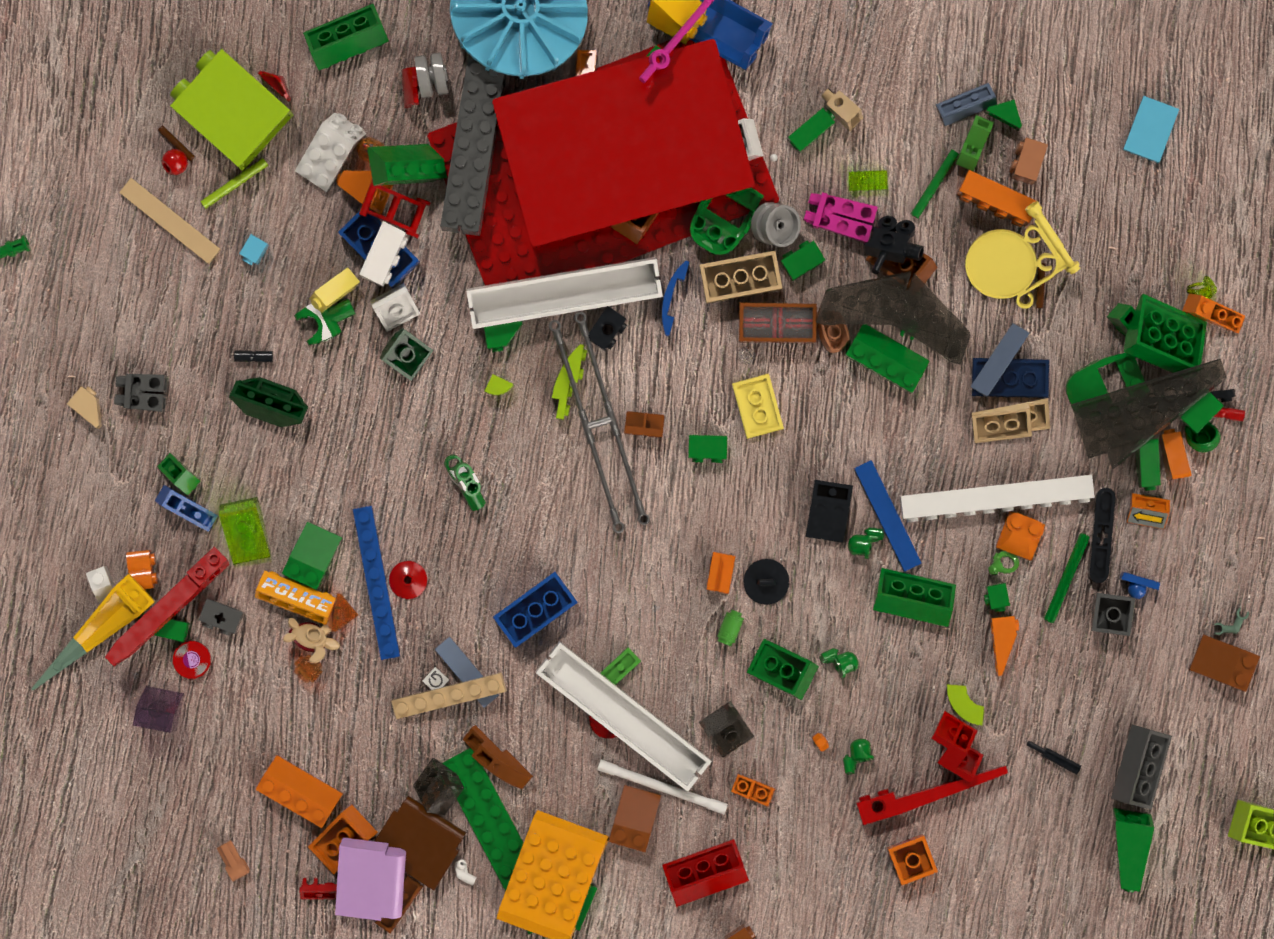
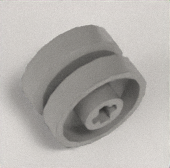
(430, 75)
(775, 224)

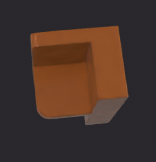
(644, 424)

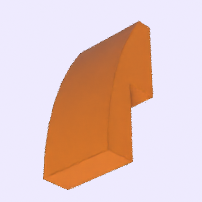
(753, 790)

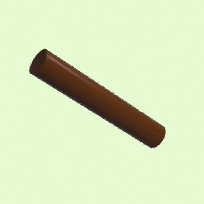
(175, 142)
(1040, 289)

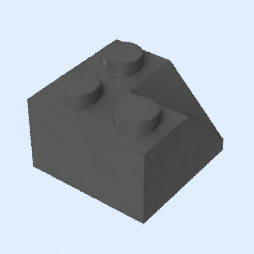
(1112, 614)

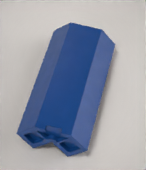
(734, 30)

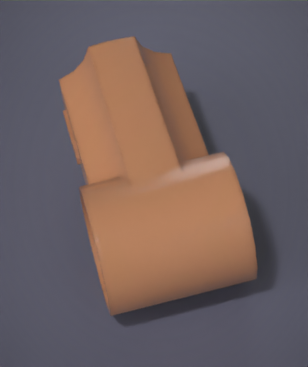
(235, 864)

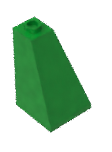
(1133, 842)

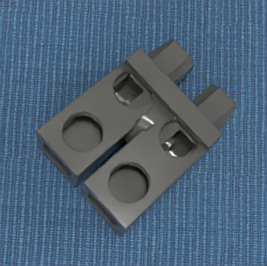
(136, 395)

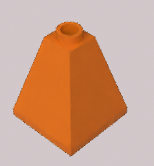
(357, 185)

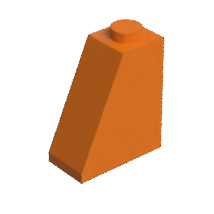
(1174, 455)

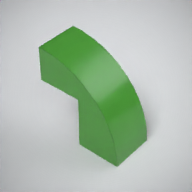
(974, 143)

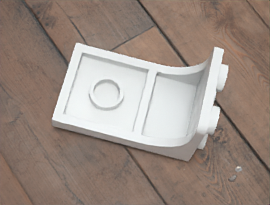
(329, 150)

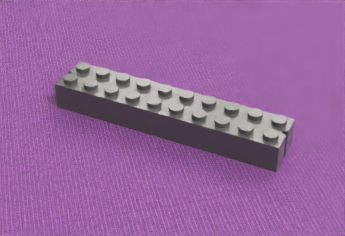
(472, 150)

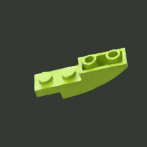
(562, 387)

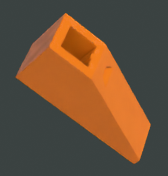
(1213, 312)

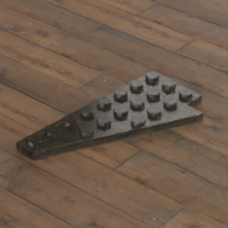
(1133, 415)

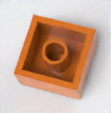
(912, 859)

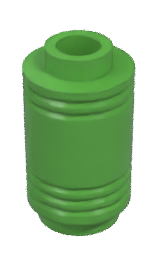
(730, 627)

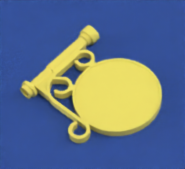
(1005, 263)

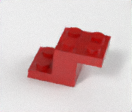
(957, 743)

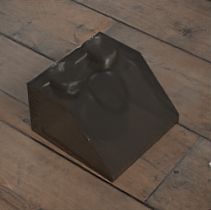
(726, 729)

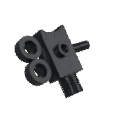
(892, 242)

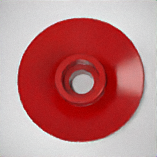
(418, 579)

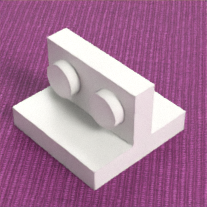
(395, 307)

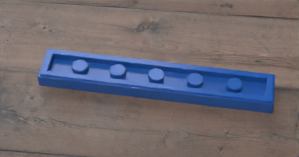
(887, 515)

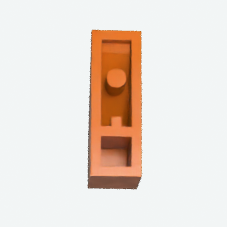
(1003, 637)

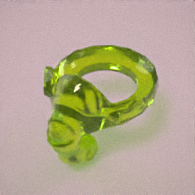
(1207, 291)

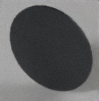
(766, 581)

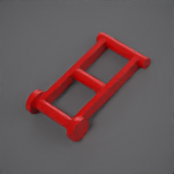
(421, 203)

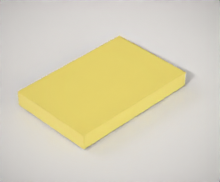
(757, 406)

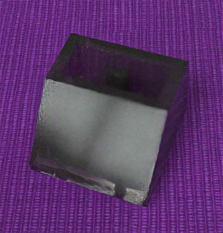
(438, 787)

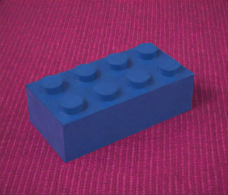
(361, 233)
(535, 609)

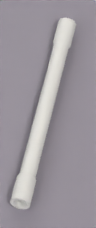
(711, 804)

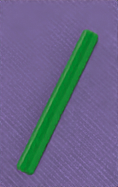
(1066, 578)

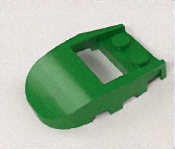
(716, 233)
(1088, 383)

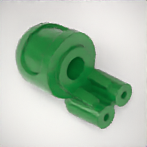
(862, 544)
(843, 663)
(859, 752)

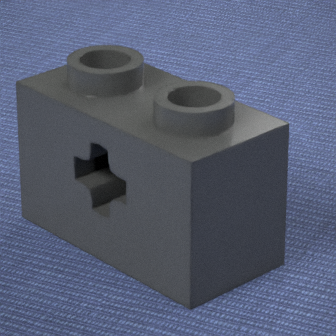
(214, 608)

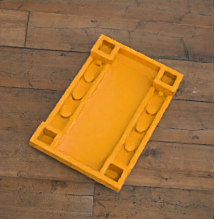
(552, 877)

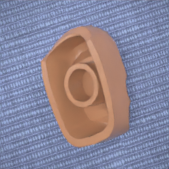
(834, 337)

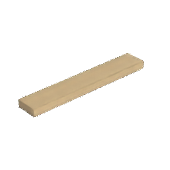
(170, 221)

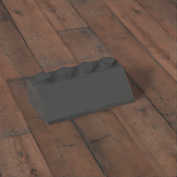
(1141, 767)

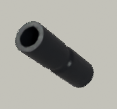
(249, 356)

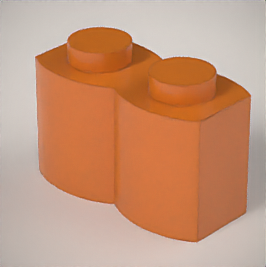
(141, 568)

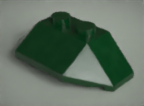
(269, 401)

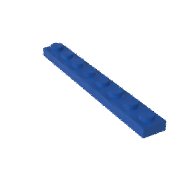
(376, 582)

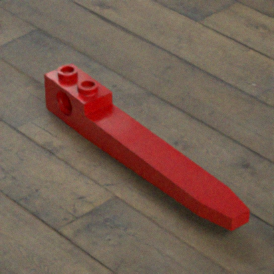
(168, 606)
(894, 806)

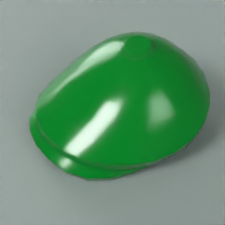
(1205, 440)

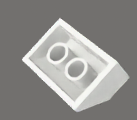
(383, 254)

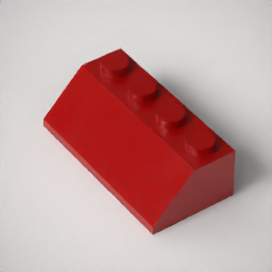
(705, 873)

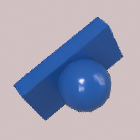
(1137, 587)

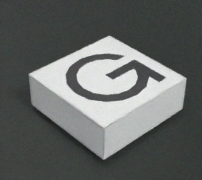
(435, 679)

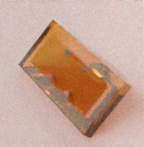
(343, 613)

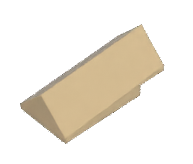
(1010, 421)

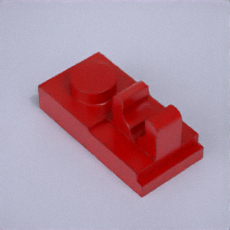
(315, 891)

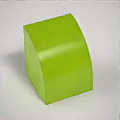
(498, 386)

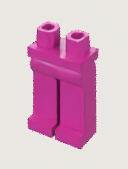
(830, 206)

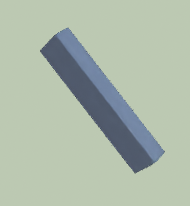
(999, 360)
(461, 665)

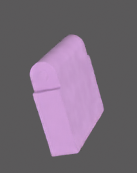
(370, 880)

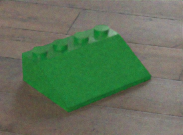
(1165, 336)

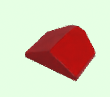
(277, 83)

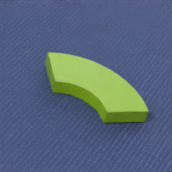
(964, 705)

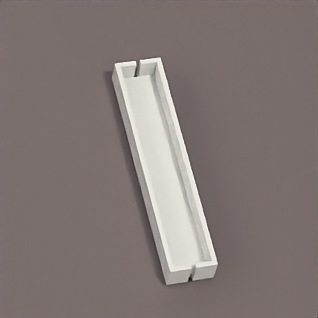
(564, 292)
(623, 716)

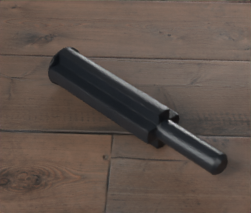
(1056, 758)

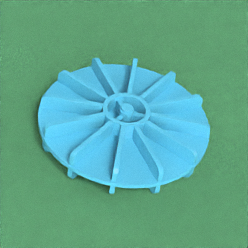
(519, 34)

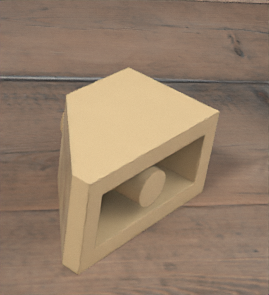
(87, 405)

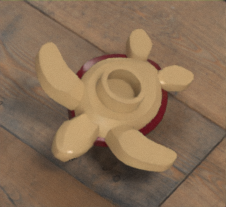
(311, 638)

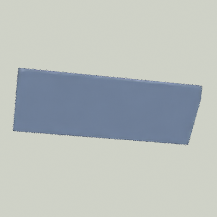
(966, 104)

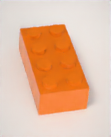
(996, 198)

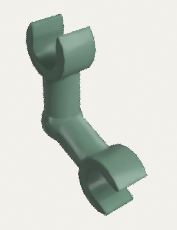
(1236, 626)

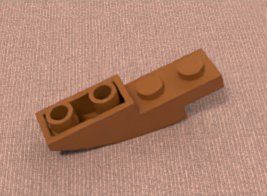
(499, 763)

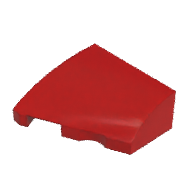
(410, 87)

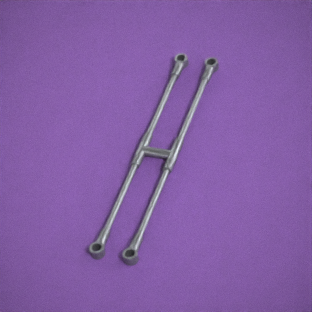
(610, 418)

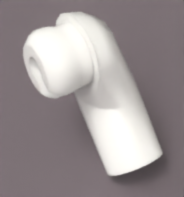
(462, 872)

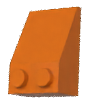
(347, 825)

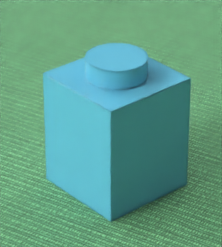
(253, 250)

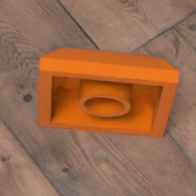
(1020, 535)

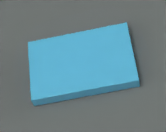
(1151, 129)

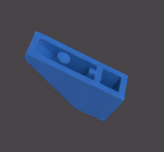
(186, 508)

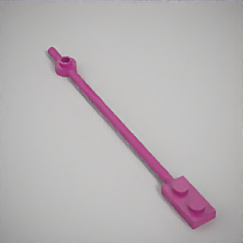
(663, 54)

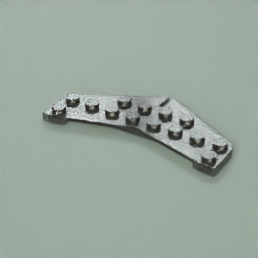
(890, 303)

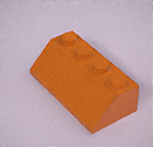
(299, 791)

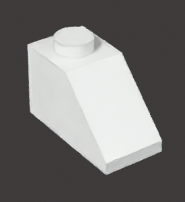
(100, 582)

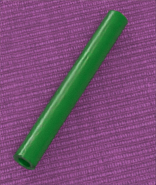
(934, 184)

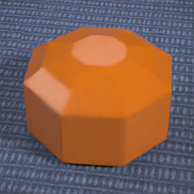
(820, 741)

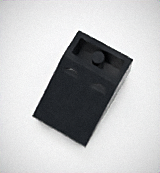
(828, 511)

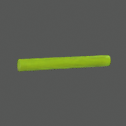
(234, 183)

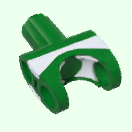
(327, 321)
(466, 480)

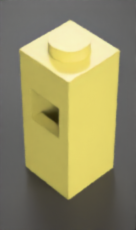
(334, 290)

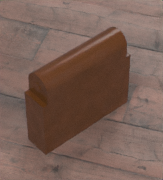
(425, 837)

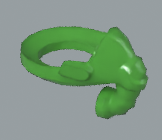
(997, 566)

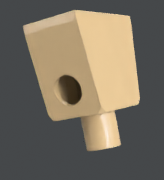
(848, 113)

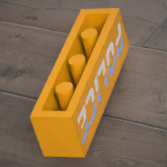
(295, 597)

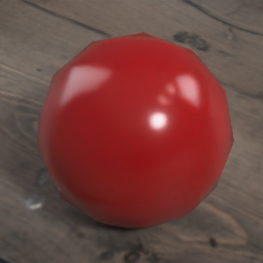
(174, 162)

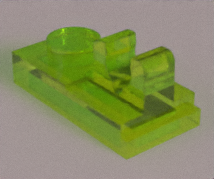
(868, 180)

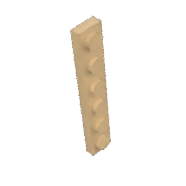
(449, 695)

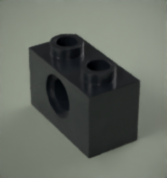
(608, 317)

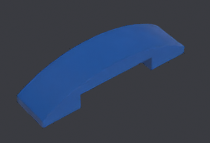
(680, 274)

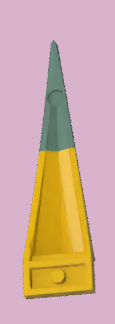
(117, 610)

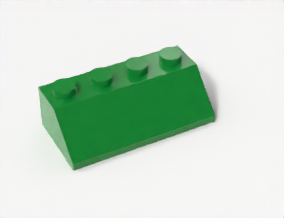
(345, 37)
(405, 164)
(887, 358)
(914, 597)

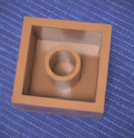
(1028, 161)

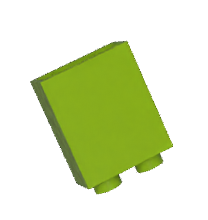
(230, 108)

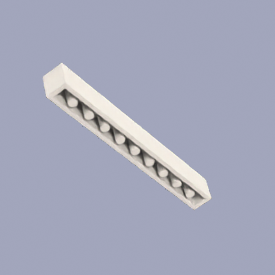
(997, 496)

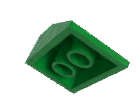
(312, 556)
(782, 669)

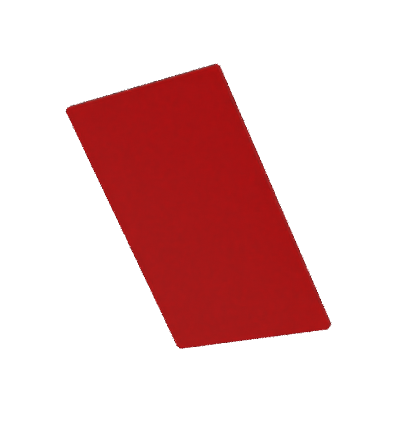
(623, 148)

